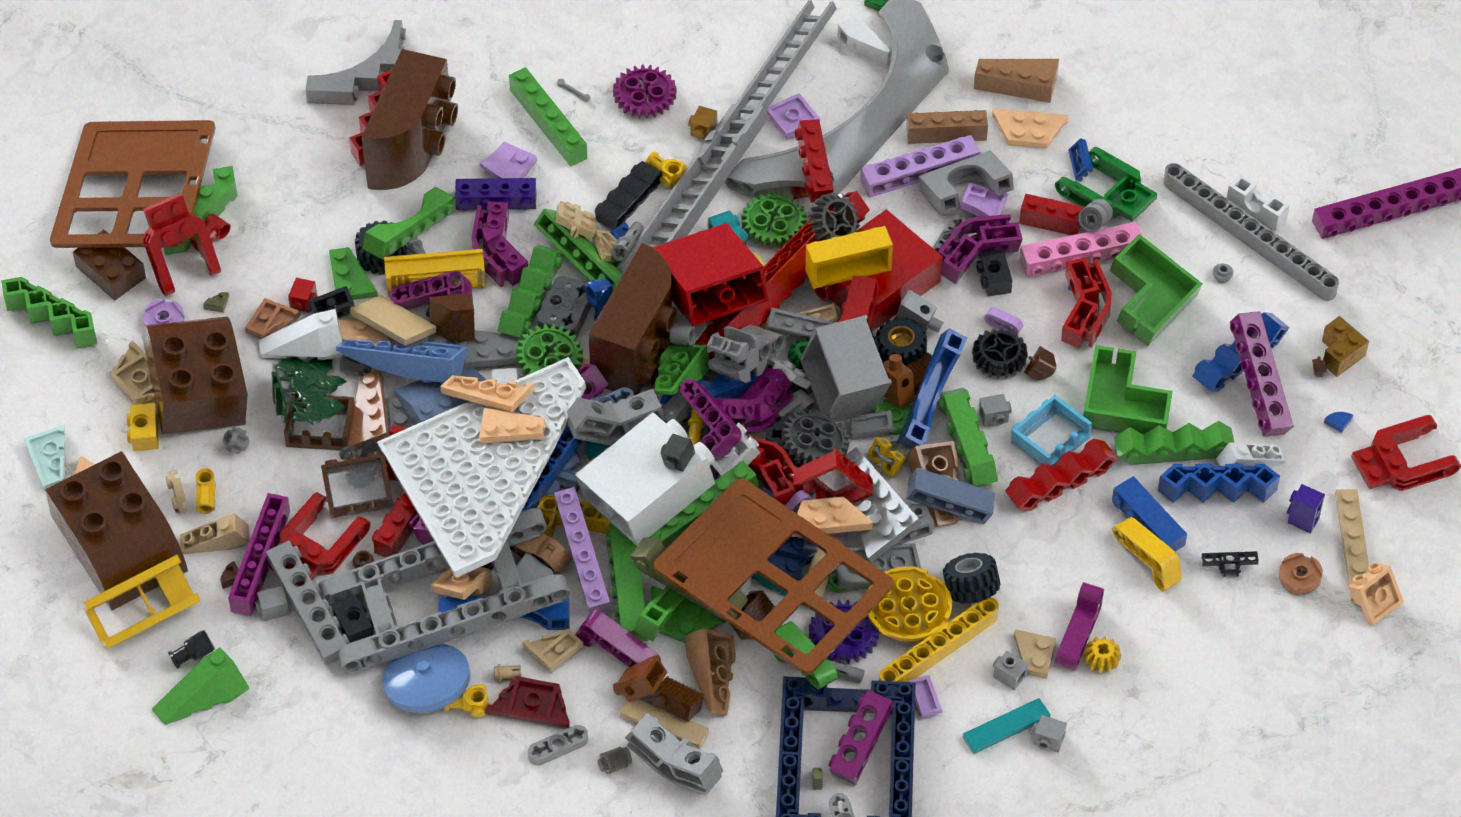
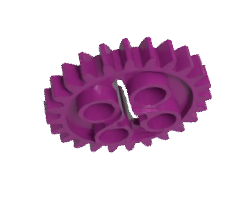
(632, 97)

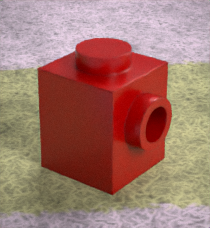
(300, 293)

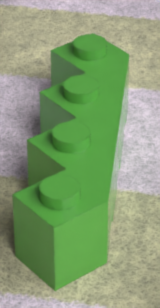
(211, 200)
(533, 287)
(44, 306)
(970, 441)
(1166, 446)

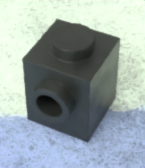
(677, 452)

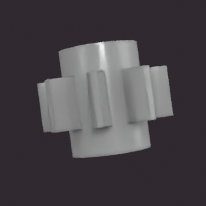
(236, 440)

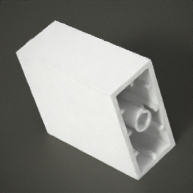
(636, 487)

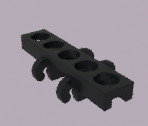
(1221, 563)

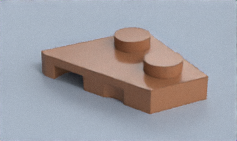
(270, 318)

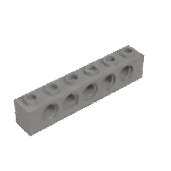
(279, 558)

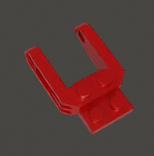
(170, 224)
(1385, 463)
(313, 554)

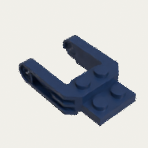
(792, 554)

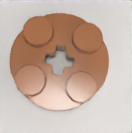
(1300, 584)

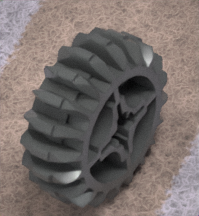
(827, 221)

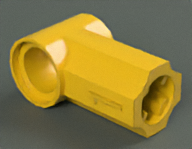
(205, 491)

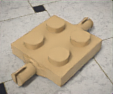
(575, 220)

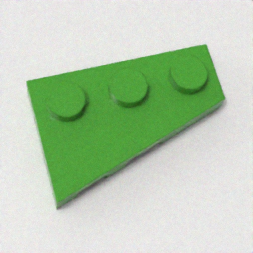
(349, 273)

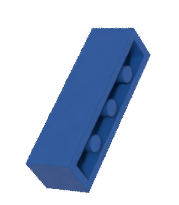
(1141, 505)

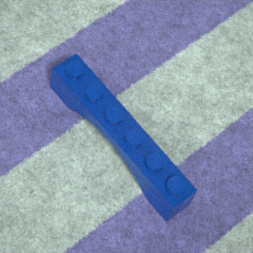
(940, 366)
(551, 617)

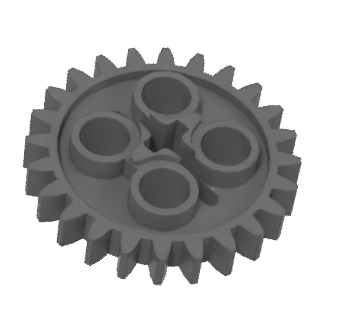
(813, 436)

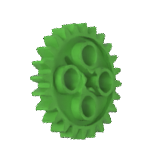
(762, 212)
(535, 344)

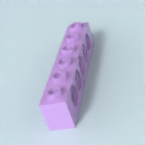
(906, 169)
(582, 550)

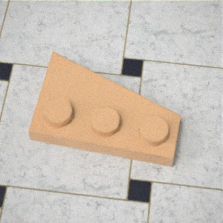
(509, 426)

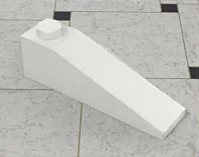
(309, 337)

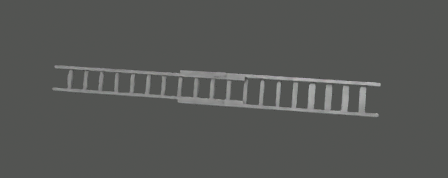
(739, 142)

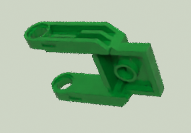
(1126, 197)

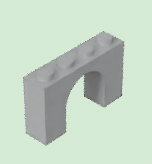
(982, 168)

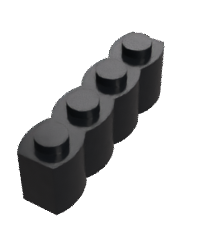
(628, 195)

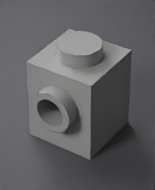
(994, 410)
(272, 603)
(1010, 670)
(1049, 733)

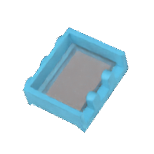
(1051, 431)

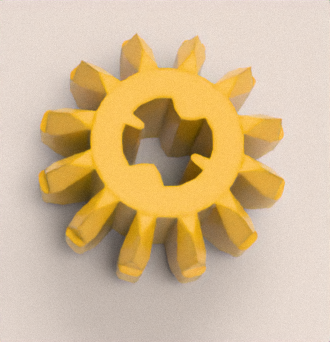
(1102, 654)

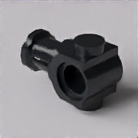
(194, 648)

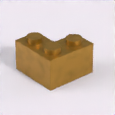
(1344, 345)

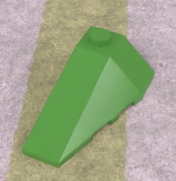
(679, 364)
(207, 684)

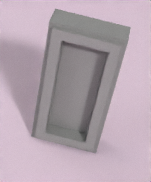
(871, 424)

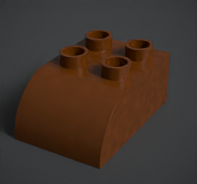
(409, 120)
(635, 324)
(195, 374)
(113, 525)

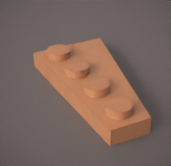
(370, 411)

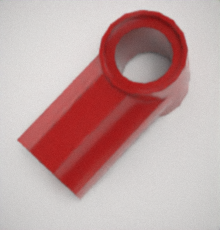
(216, 228)

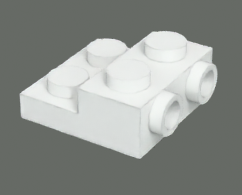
(744, 450)

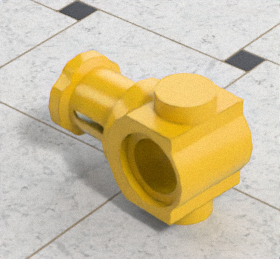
(671, 169)
(467, 701)

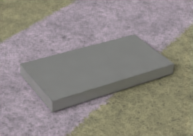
(897, 556)

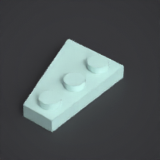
(48, 455)

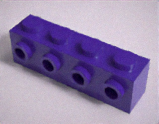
(517, 192)

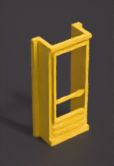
(415, 267)
(173, 586)

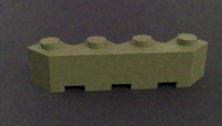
(649, 550)

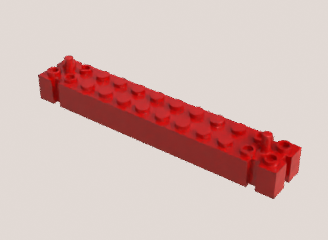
(782, 275)

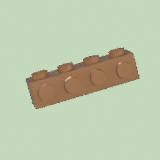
(946, 126)

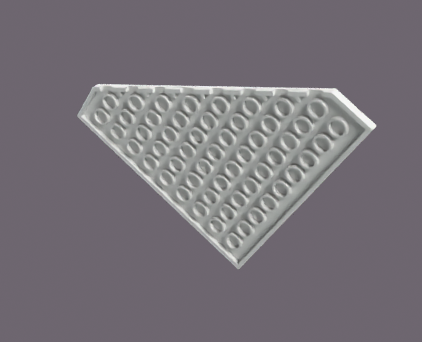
(475, 490)

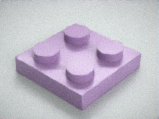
(789, 113)

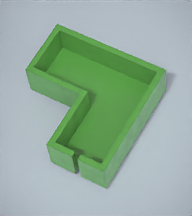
(1160, 285)
(1116, 403)

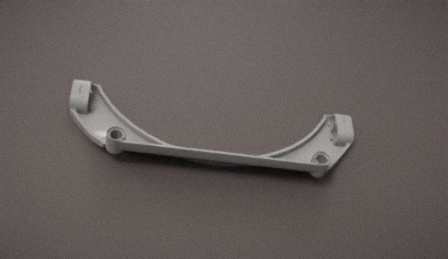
(913, 73)

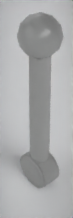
(561, 82)

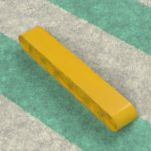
(944, 637)

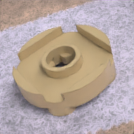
(179, 496)

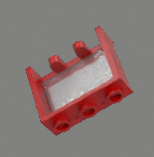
(834, 477)

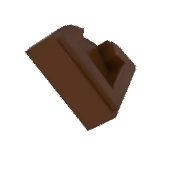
(229, 575)

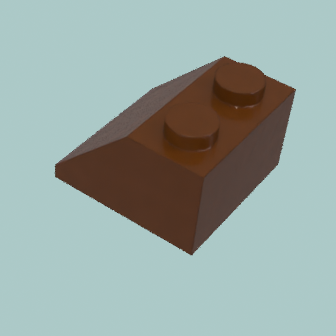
(453, 317)

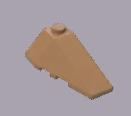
(938, 459)
(711, 661)

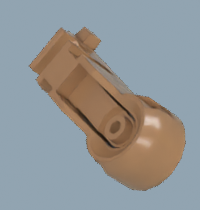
(546, 551)

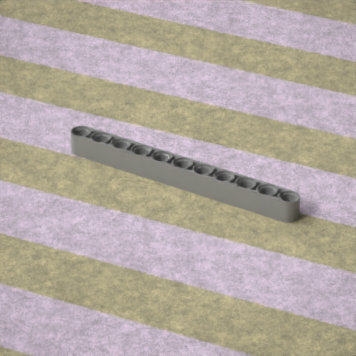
(1251, 231)

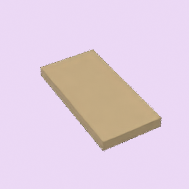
(393, 320)

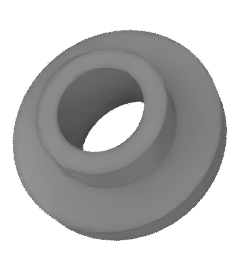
(1222, 272)

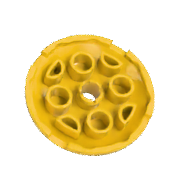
(928, 602)

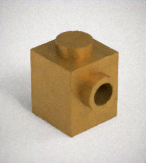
(702, 122)

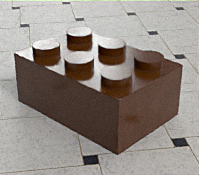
(110, 268)

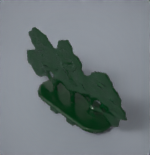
(310, 385)

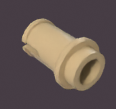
(506, 672)

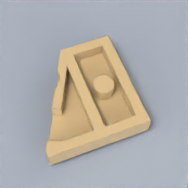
(604, 243)
(554, 648)
(1035, 651)

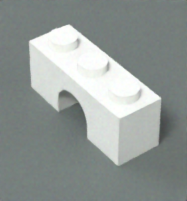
(1270, 212)

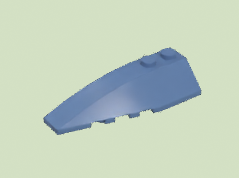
(421, 362)

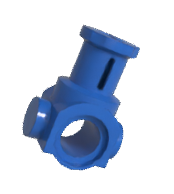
(598, 293)

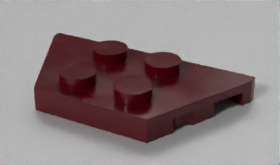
(531, 702)

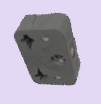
(565, 306)

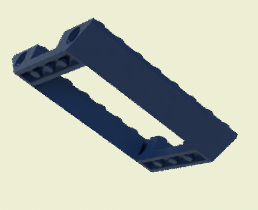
(801, 695)

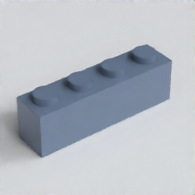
(950, 495)

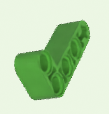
(792, 634)

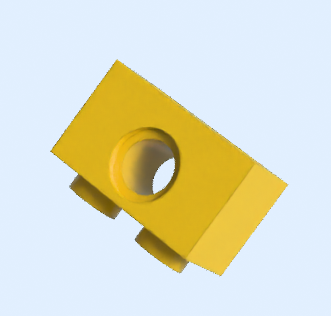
(143, 427)

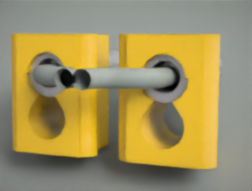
(894, 459)

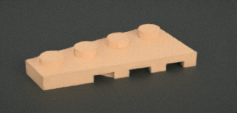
(488, 392)

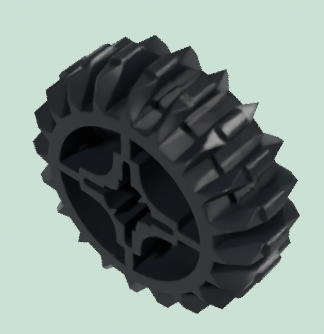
(999, 353)

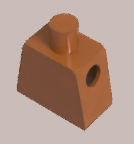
(902, 387)
(641, 679)

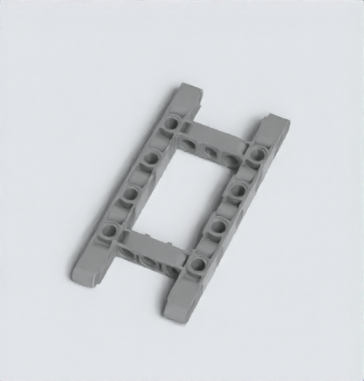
(395, 641)

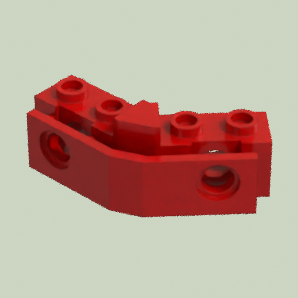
(1086, 284)
(775, 473)

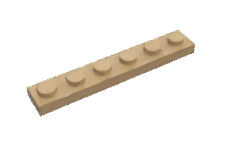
(1352, 533)

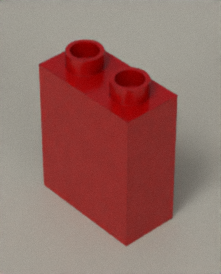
(914, 268)
(713, 274)

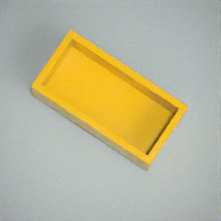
(848, 255)

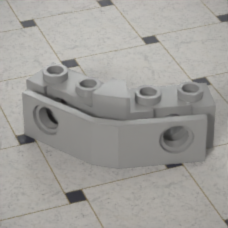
(609, 419)
(673, 758)

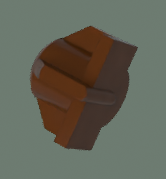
(1041, 364)

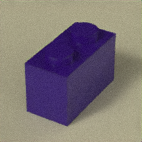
(1305, 508)

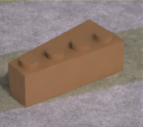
(1018, 77)

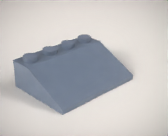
(425, 400)

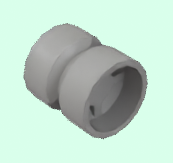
(1095, 215)

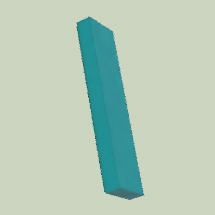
(1005, 726)

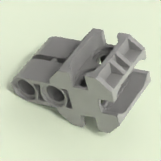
(744, 351)

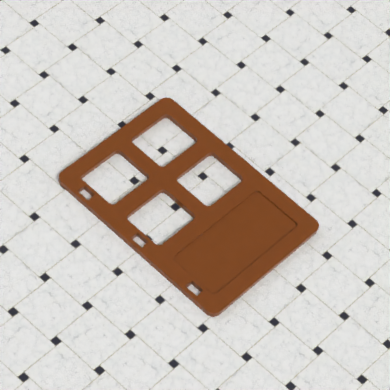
(134, 151)
(736, 541)

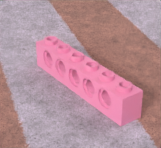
(1054, 253)

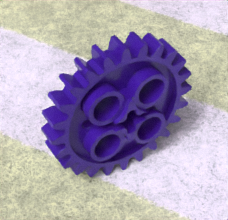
(848, 648)

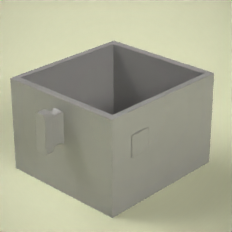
(845, 369)

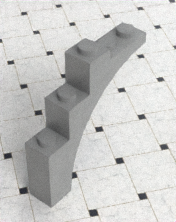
(345, 85)

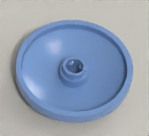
(426, 679)

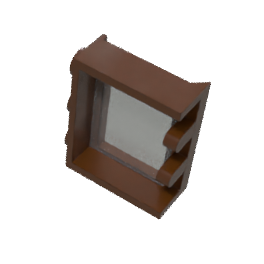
(326, 435)
(357, 485)

